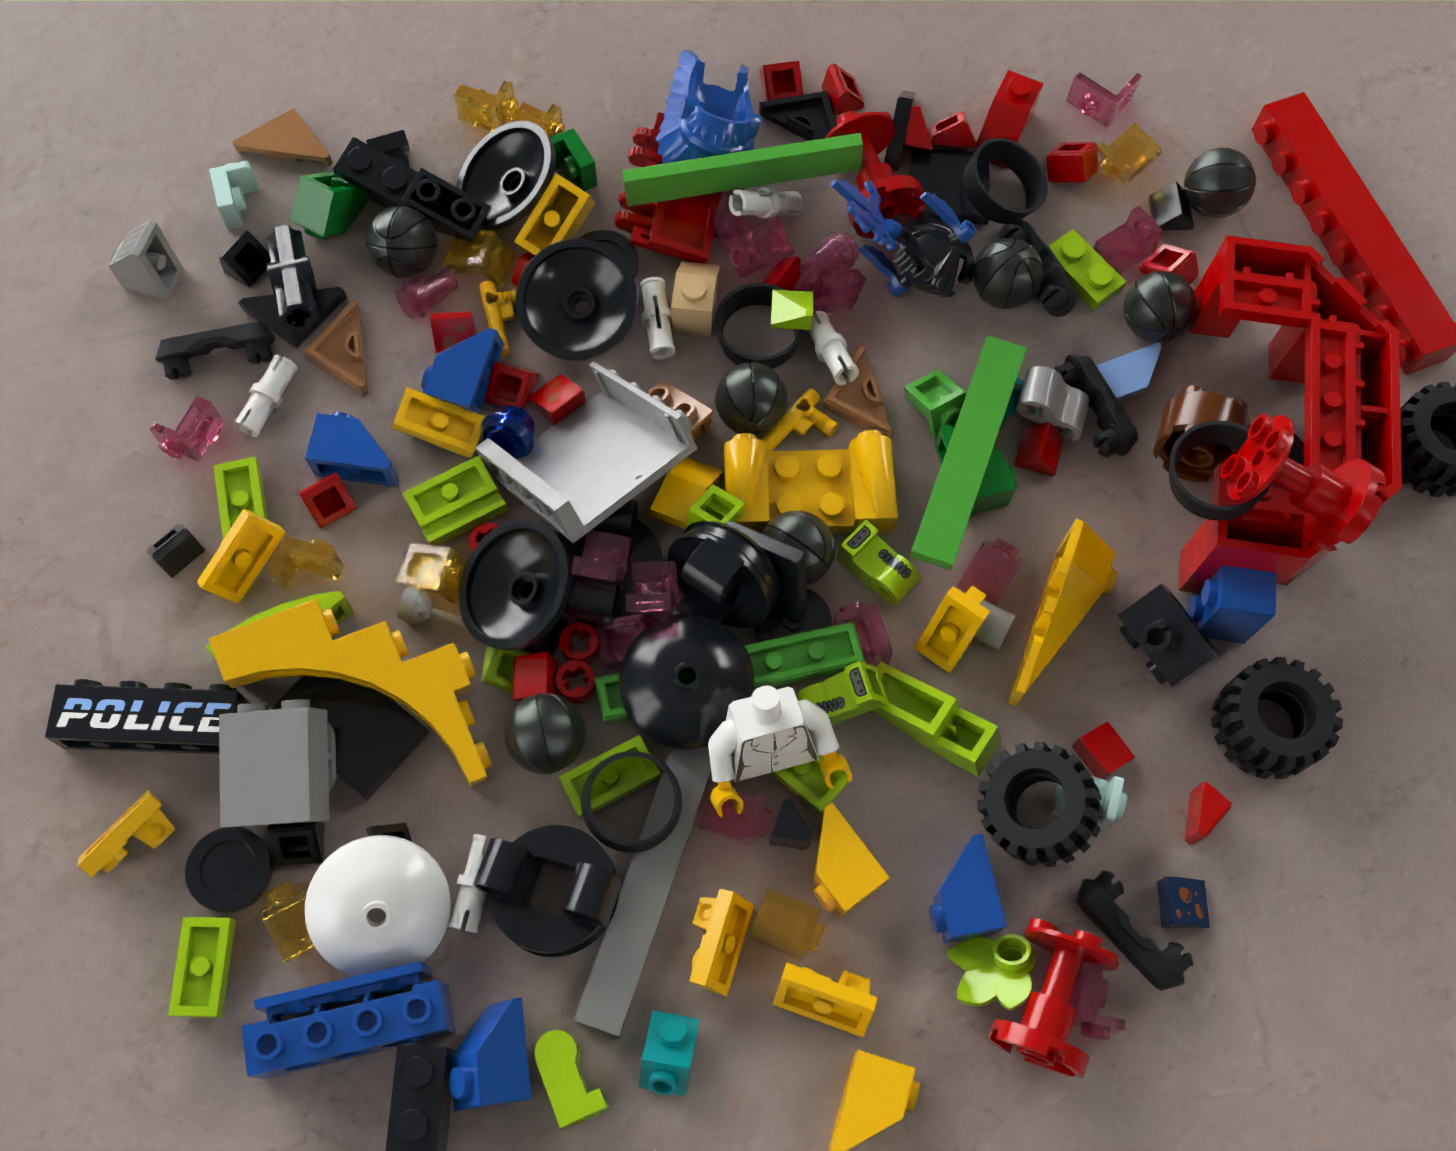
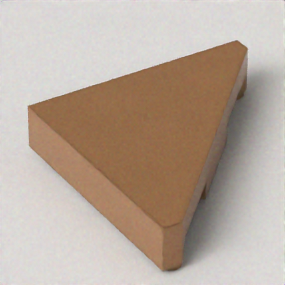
(284, 139)
(341, 350)
(861, 399)

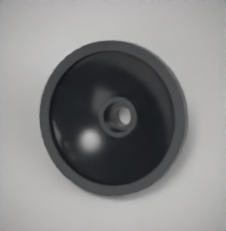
(509, 171)
(571, 274)
(499, 584)
(676, 712)

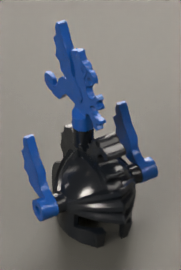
(927, 246)

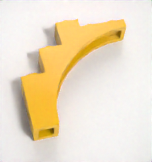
(303, 645)

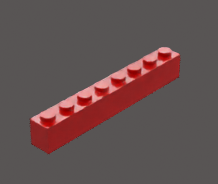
(1355, 230)

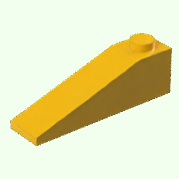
(1073, 586)

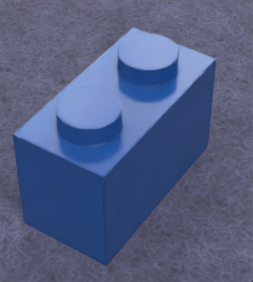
(1234, 603)

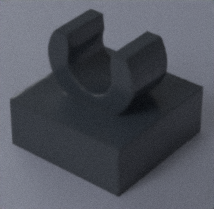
(393, 145)

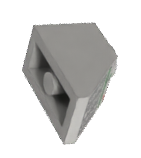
(146, 262)

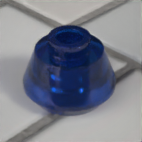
(510, 429)

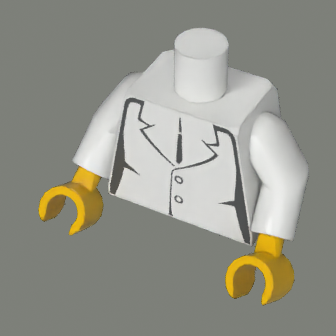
(770, 735)

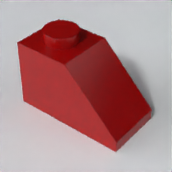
(1011, 109)

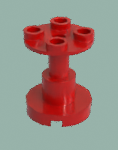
(897, 192)
(1335, 502)
(1048, 1015)

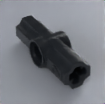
(292, 278)

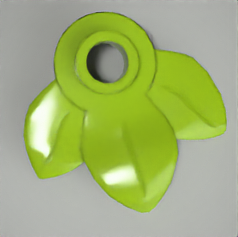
(991, 974)

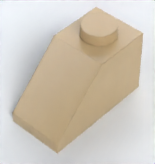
(695, 298)

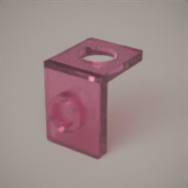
(1099, 102)

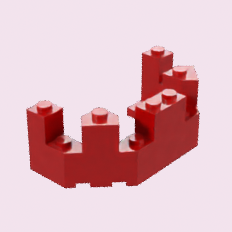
(1348, 400)

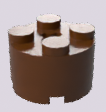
(1187, 410)

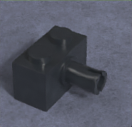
(1167, 636)

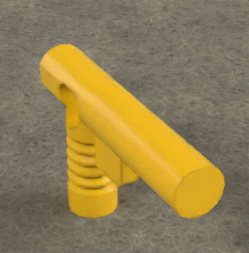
(498, 311)
(801, 421)

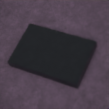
(369, 729)

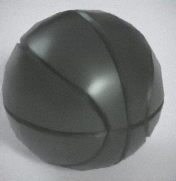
(544, 733)

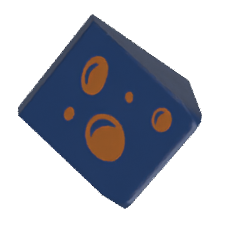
(1182, 903)

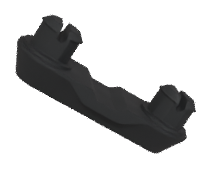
(1055, 290)
(177, 350)
(1117, 429)
(1160, 968)

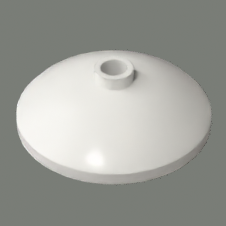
(383, 875)

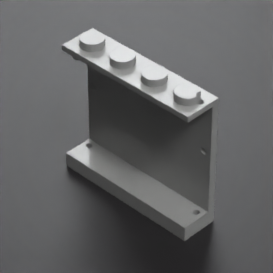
(595, 456)

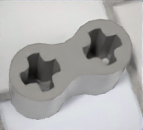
(1051, 400)

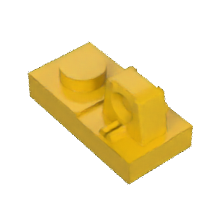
(438, 422)
(241, 556)
(953, 627)
(141, 820)
(725, 926)
(815, 996)

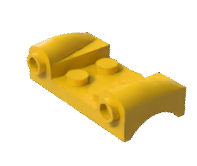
(832, 484)

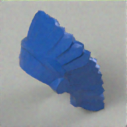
(704, 117)

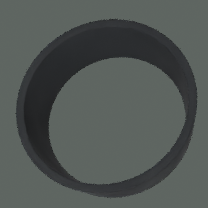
(1022, 163)
(745, 296)
(1209, 432)
(621, 845)

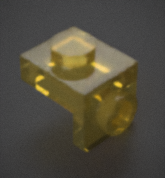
(1128, 154)
(311, 556)

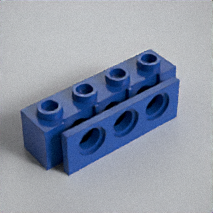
(350, 1031)

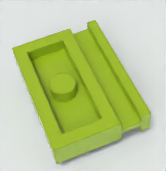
(455, 501)

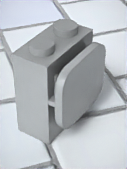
(275, 765)

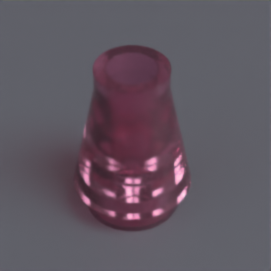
(831, 256)
(425, 292)

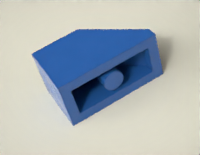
(464, 370)
(346, 447)
(968, 898)
(492, 1060)

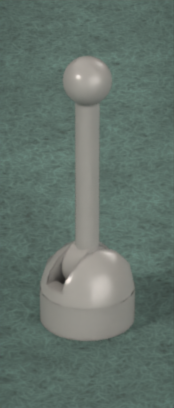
(418, 606)

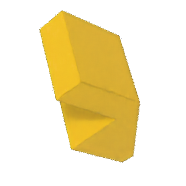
(681, 489)

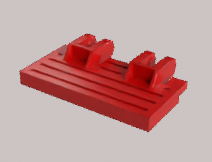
(669, 227)

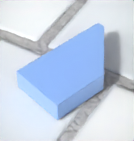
(1130, 373)

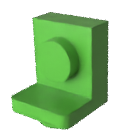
(936, 399)

